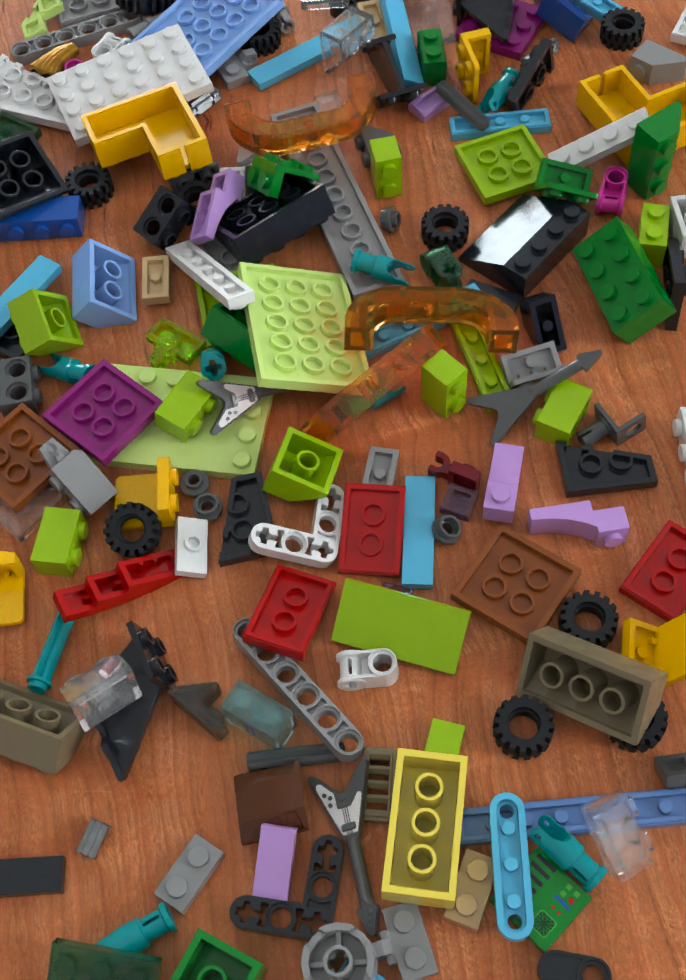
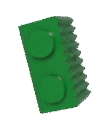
(431, 56)

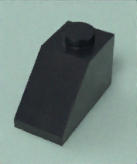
(542, 319)

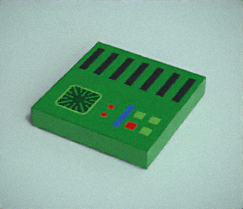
(554, 898)

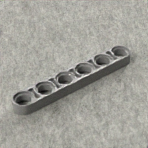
(76, 33)
(303, 684)

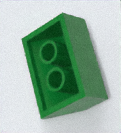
(654, 151)
(229, 332)

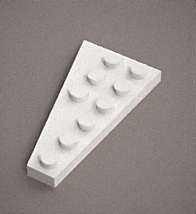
(28, 96)

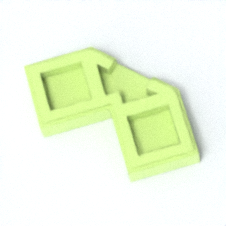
(43, 10)

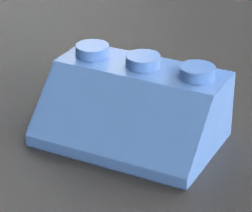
(103, 286)

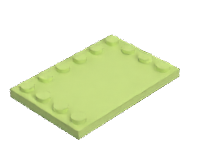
(299, 329)
(224, 455)

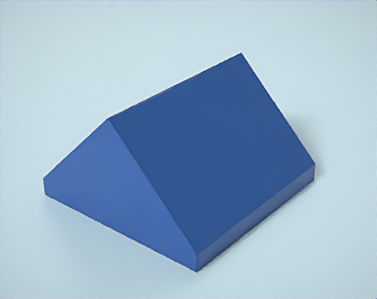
(564, 17)

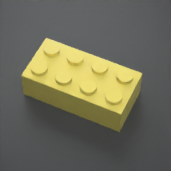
(425, 829)

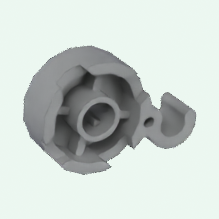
(338, 940)

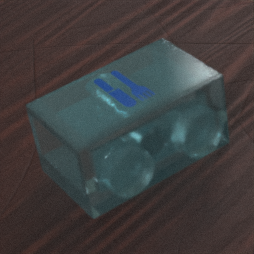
(259, 715)

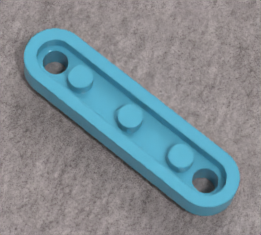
(510, 867)

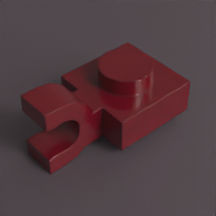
(455, 473)

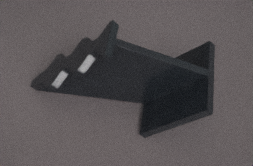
(493, 14)
(385, 65)
(125, 729)

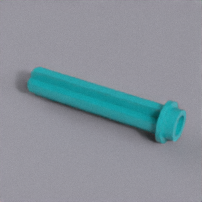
(40, 679)

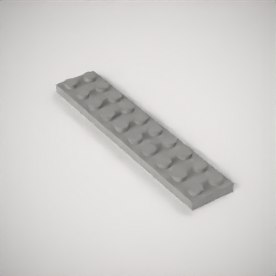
(353, 222)

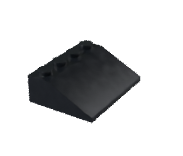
(26, 175)
(266, 223)
(527, 242)

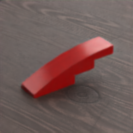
(116, 587)

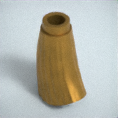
(54, 60)

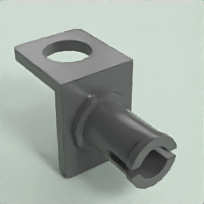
(606, 427)

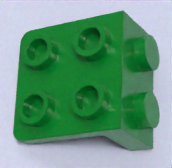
(268, 173)
(564, 180)

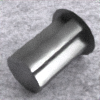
(92, 838)

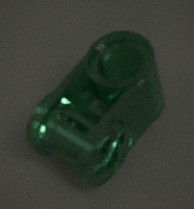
(442, 267)

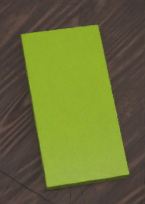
(408, 625)

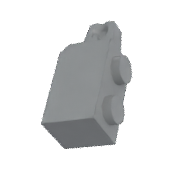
(77, 477)

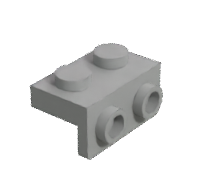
(530, 365)

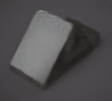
(197, 703)

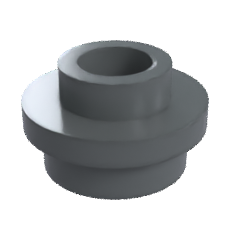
(390, 219)
(195, 490)
(207, 500)
(452, 526)

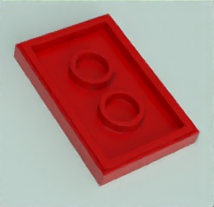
(372, 530)
(660, 574)
(289, 612)

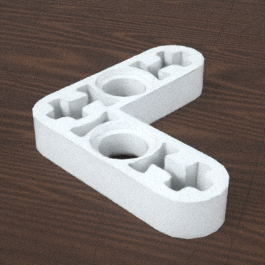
(317, 537)

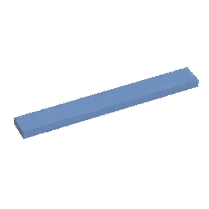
(655, 808)

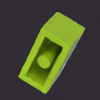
(386, 167)
(653, 231)
(444, 384)
(185, 408)
(562, 412)
(59, 542)

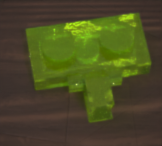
(173, 343)

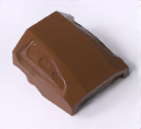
(270, 798)

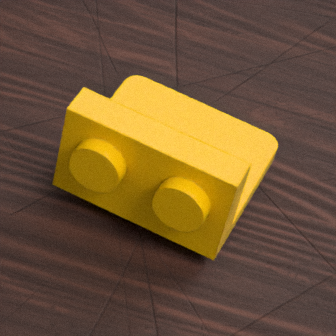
(473, 60)
(153, 491)
(11, 589)
(657, 646)

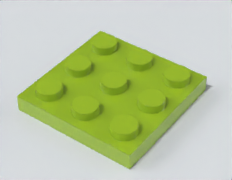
(501, 163)

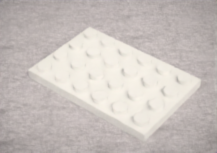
(127, 73)

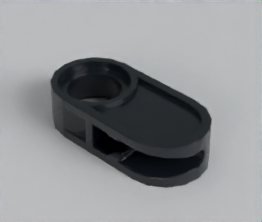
(568, 966)

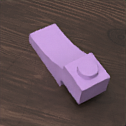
(225, 190)
(503, 483)
(602, 526)

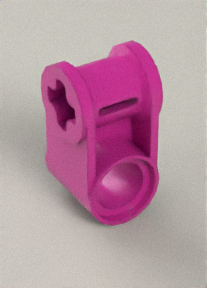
(612, 191)

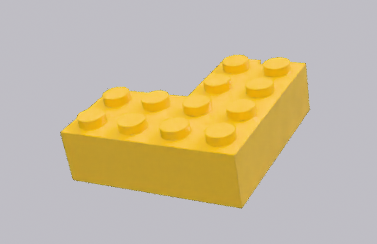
(623, 95)
(149, 123)

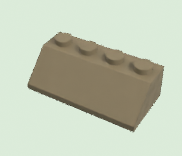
(591, 683)
(37, 729)

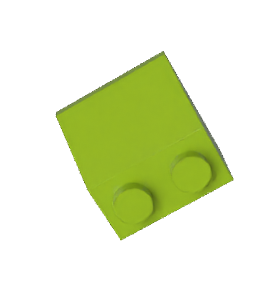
(44, 323)
(302, 467)

